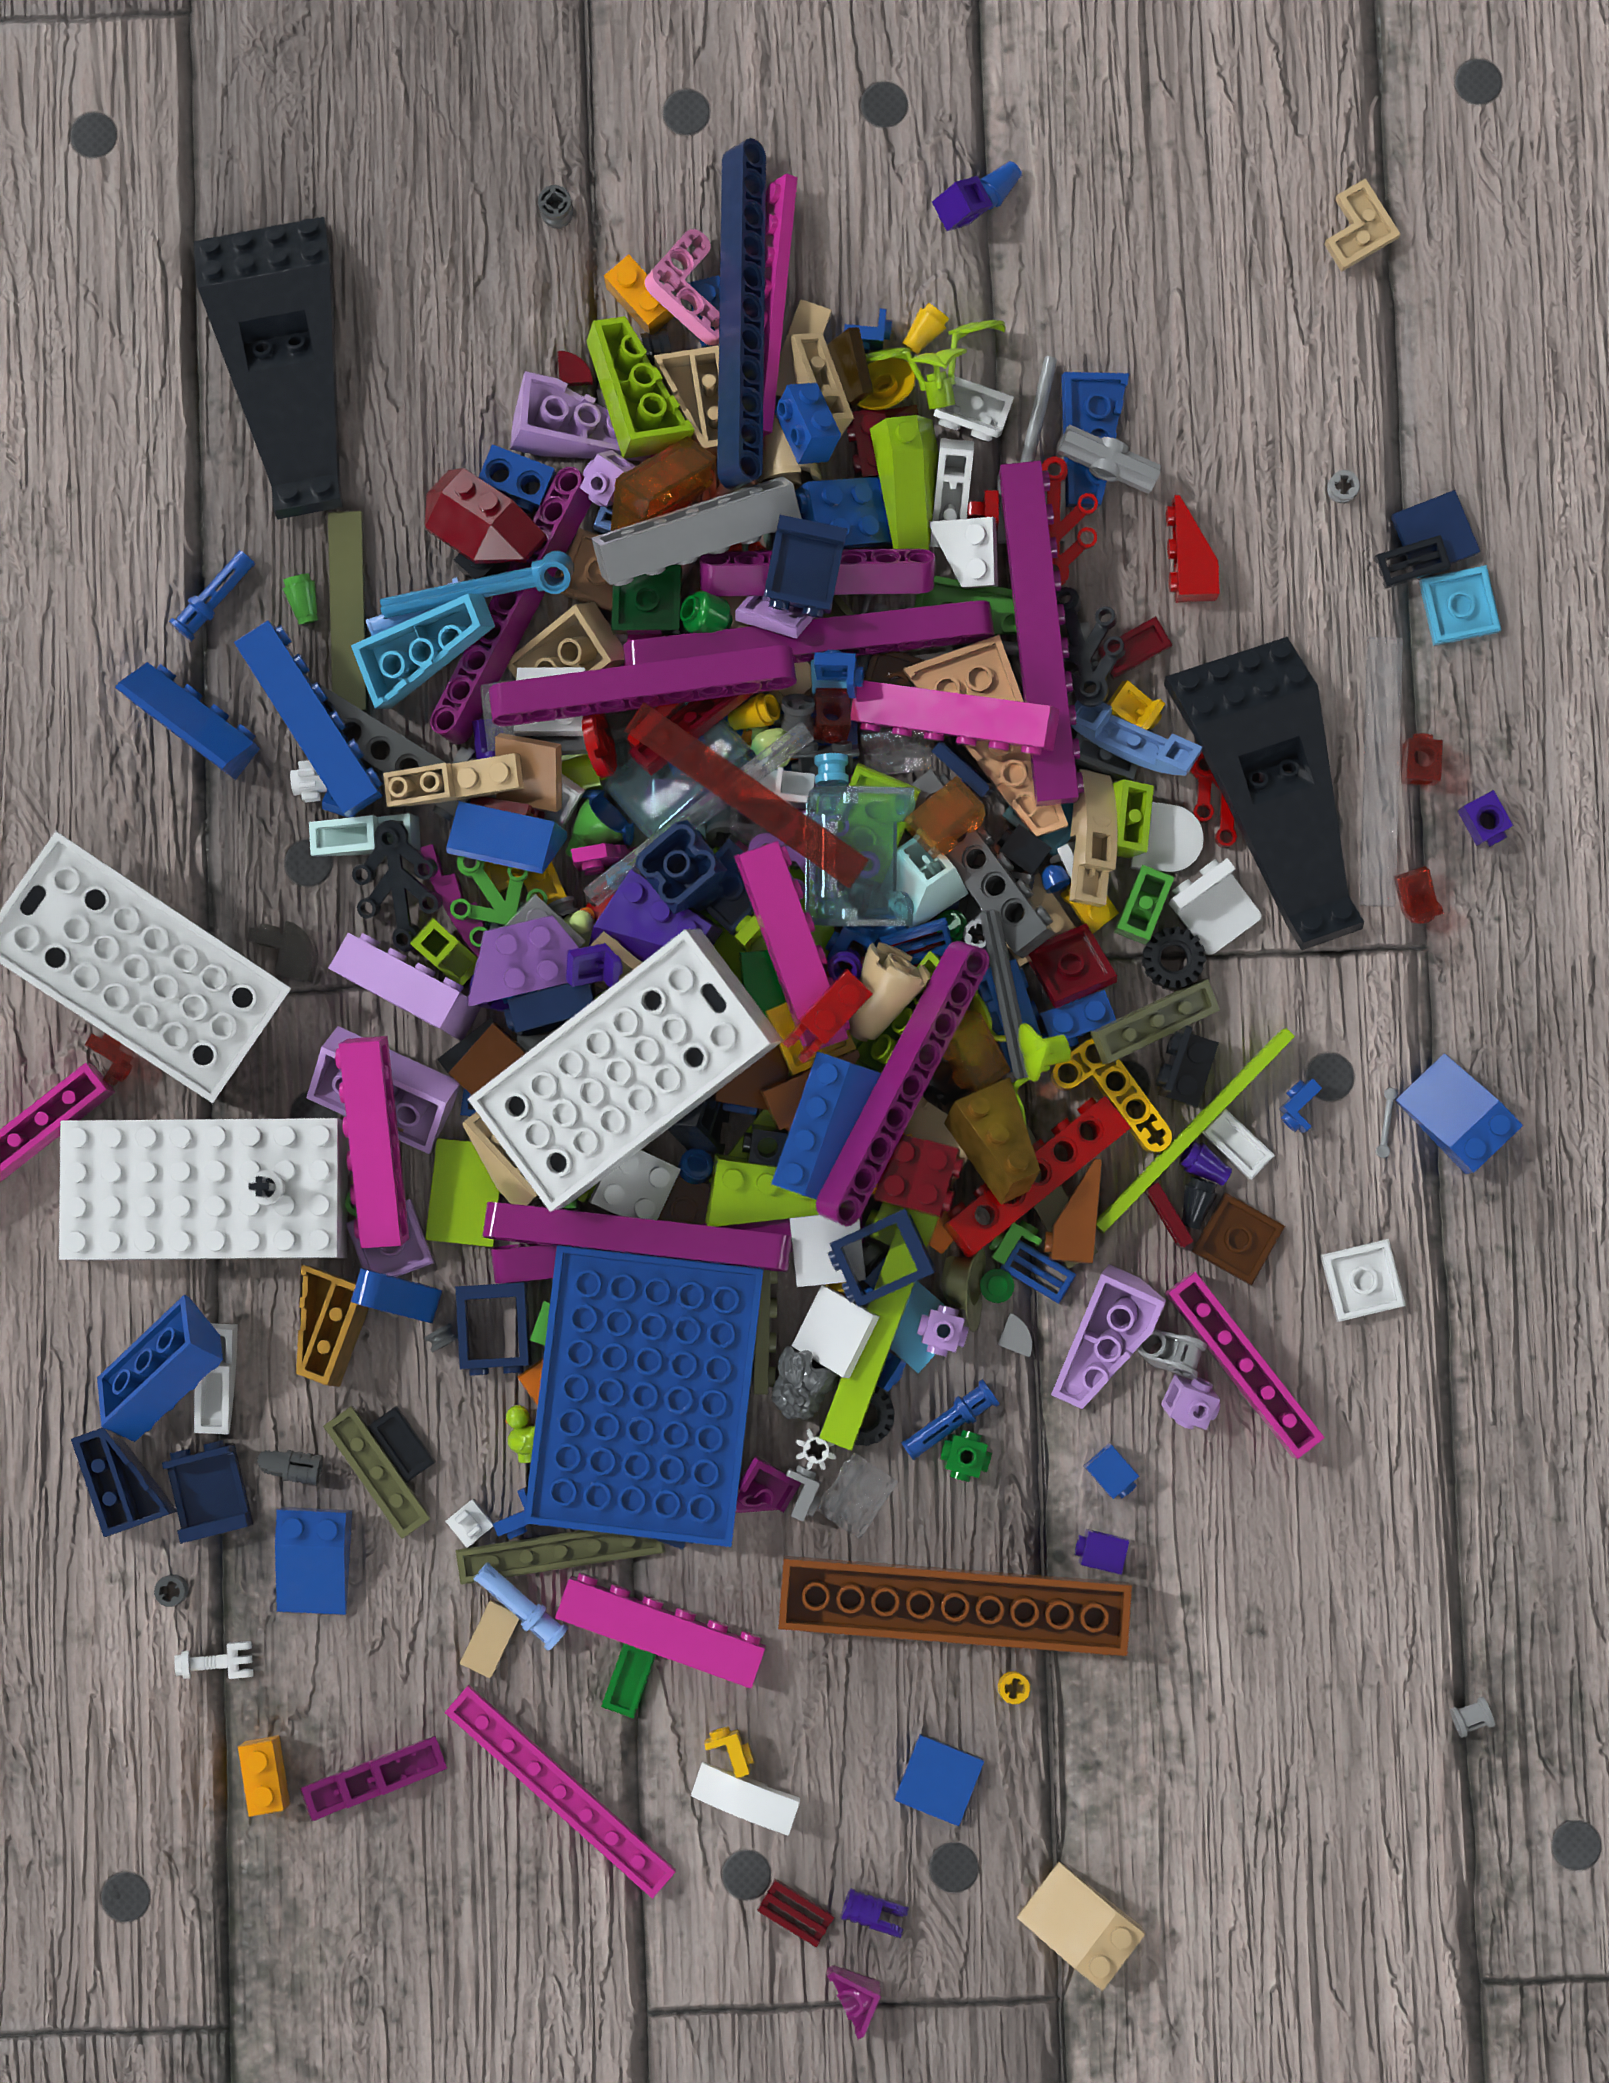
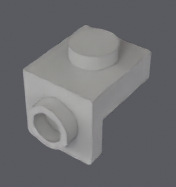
(807, 1501)

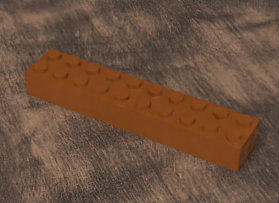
(955, 1605)

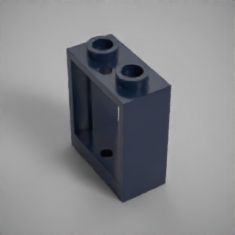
(547, 1008)
(914, 1244)
(488, 1291)

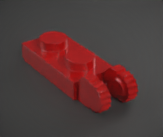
(829, 1013)

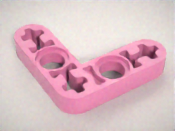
(675, 281)

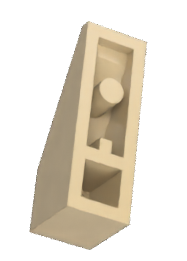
(814, 365)
(498, 1163)

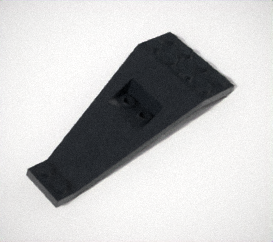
(276, 331)
(1256, 721)

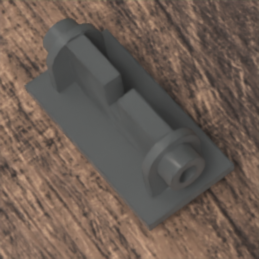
(806, 756)

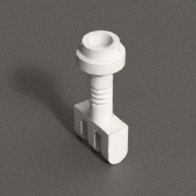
(185, 1664)

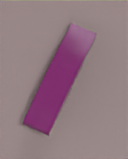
(450, 889)
(373, 1778)

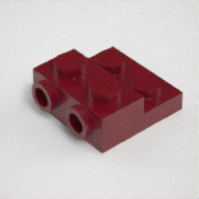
(859, 432)
(920, 1176)

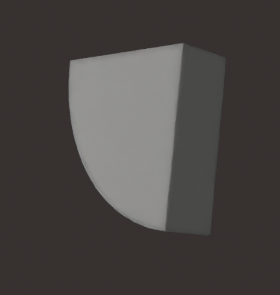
(1016, 1336)

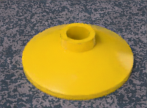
(891, 383)

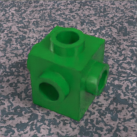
(951, 1455)

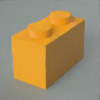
(628, 287)
(264, 1775)

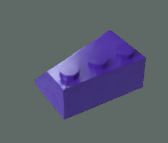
(644, 921)

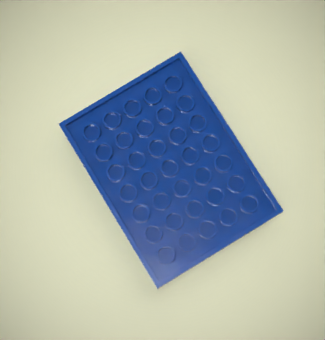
(644, 1396)

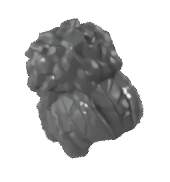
(801, 1384)

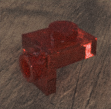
(1417, 895)
(110, 1049)

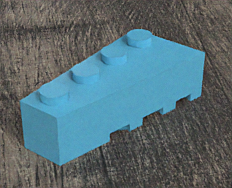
(416, 649)

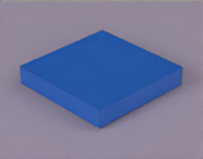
(939, 1780)

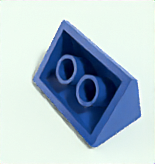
(504, 837)

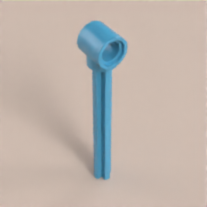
(488, 586)

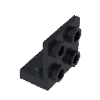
(1187, 1068)

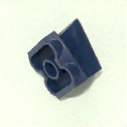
(682, 868)

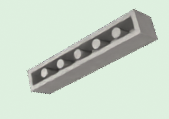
(694, 531)

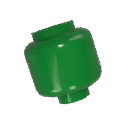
(705, 613)

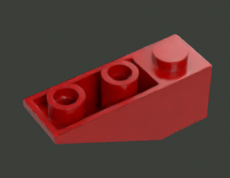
(1195, 563)

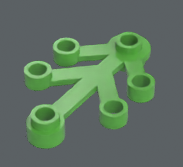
(503, 909)

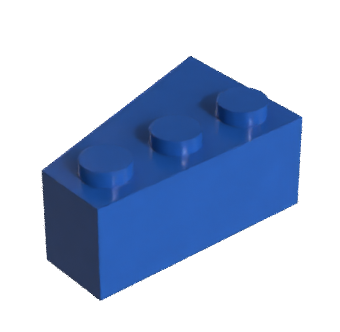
(1028, 1008)

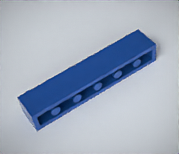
(309, 719)

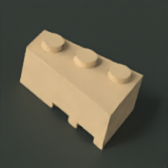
(694, 383)

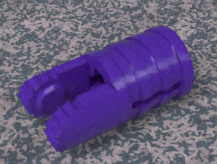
(867, 1910)

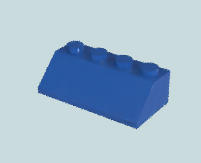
(190, 719)
(823, 1123)
(158, 1370)

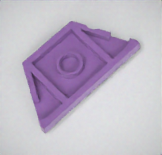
(520, 959)

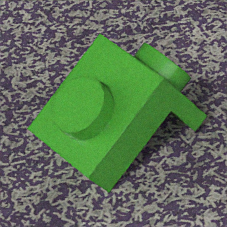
(1005, 1242)

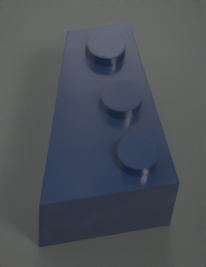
(118, 1483)

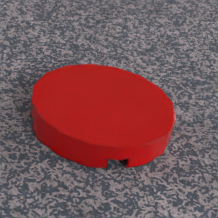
(599, 745)

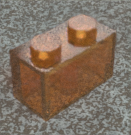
(945, 818)
(975, 1054)

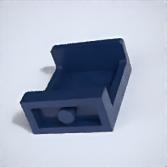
(804, 566)
(208, 1491)

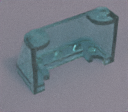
(669, 792)
(867, 822)

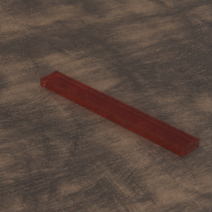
(747, 795)

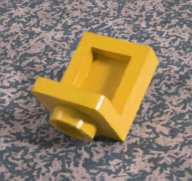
(1135, 706)
(1092, 915)
(739, 1753)

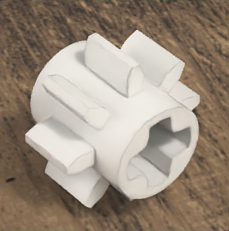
(306, 782)
(812, 1458)

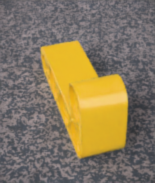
(1119, 1099)

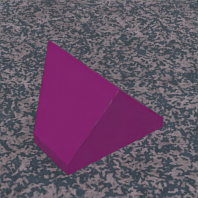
(765, 1488)
(858, 1996)

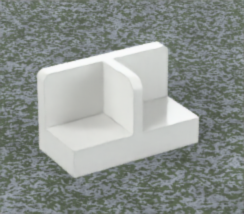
(790, 785)

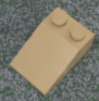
(573, 640)
(1081, 1925)

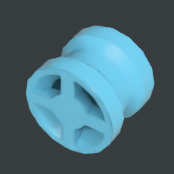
(831, 769)

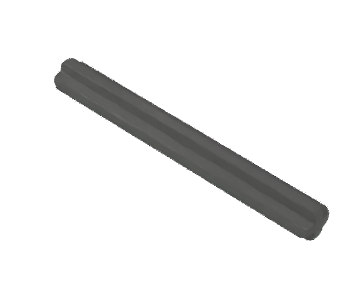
(1004, 987)

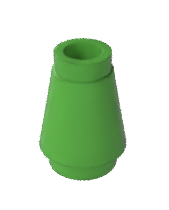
(302, 597)

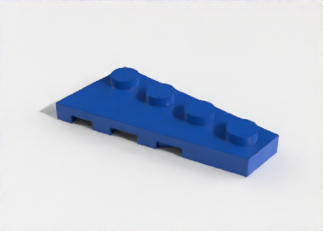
(1093, 405)

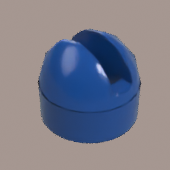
(1054, 878)

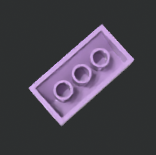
(420, 1093)

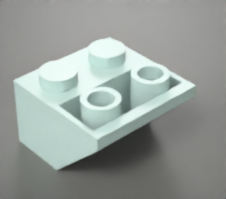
(928, 881)

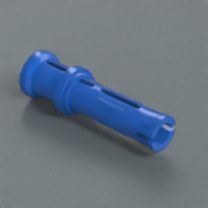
(241, 565)
(963, 1411)

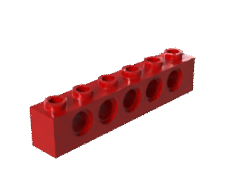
(1106, 1127)

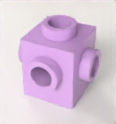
(601, 476)
(928, 1330)
(1191, 1402)

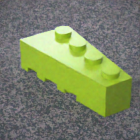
(744, 1194)

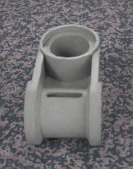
(1178, 1352)

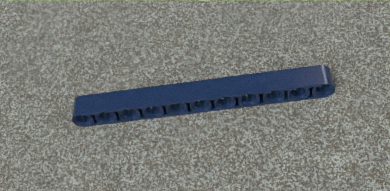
(741, 315)

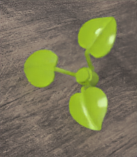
(938, 385)
(1036, 1051)

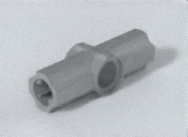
(1109, 459)

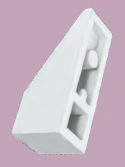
(952, 481)

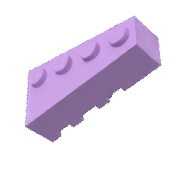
(404, 985)

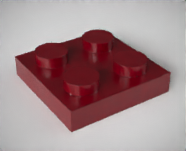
(1071, 966)

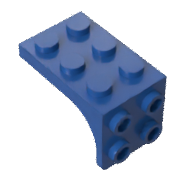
(850, 505)

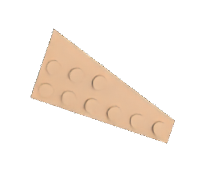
(986, 672)

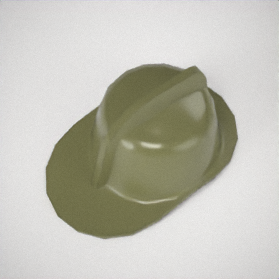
(962, 1285)

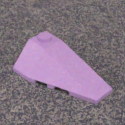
(560, 421)
(1112, 1329)

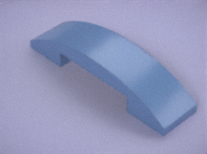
(1134, 743)

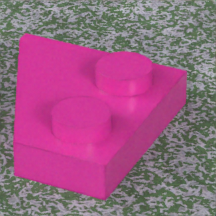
(595, 857)

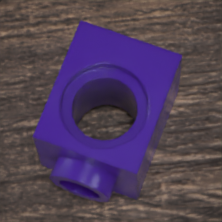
(962, 203)
(1490, 805)
(1102, 1551)

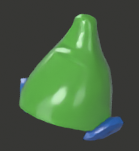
(599, 823)

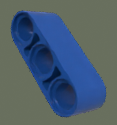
(396, 1295)

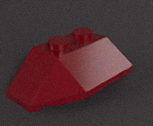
(480, 520)

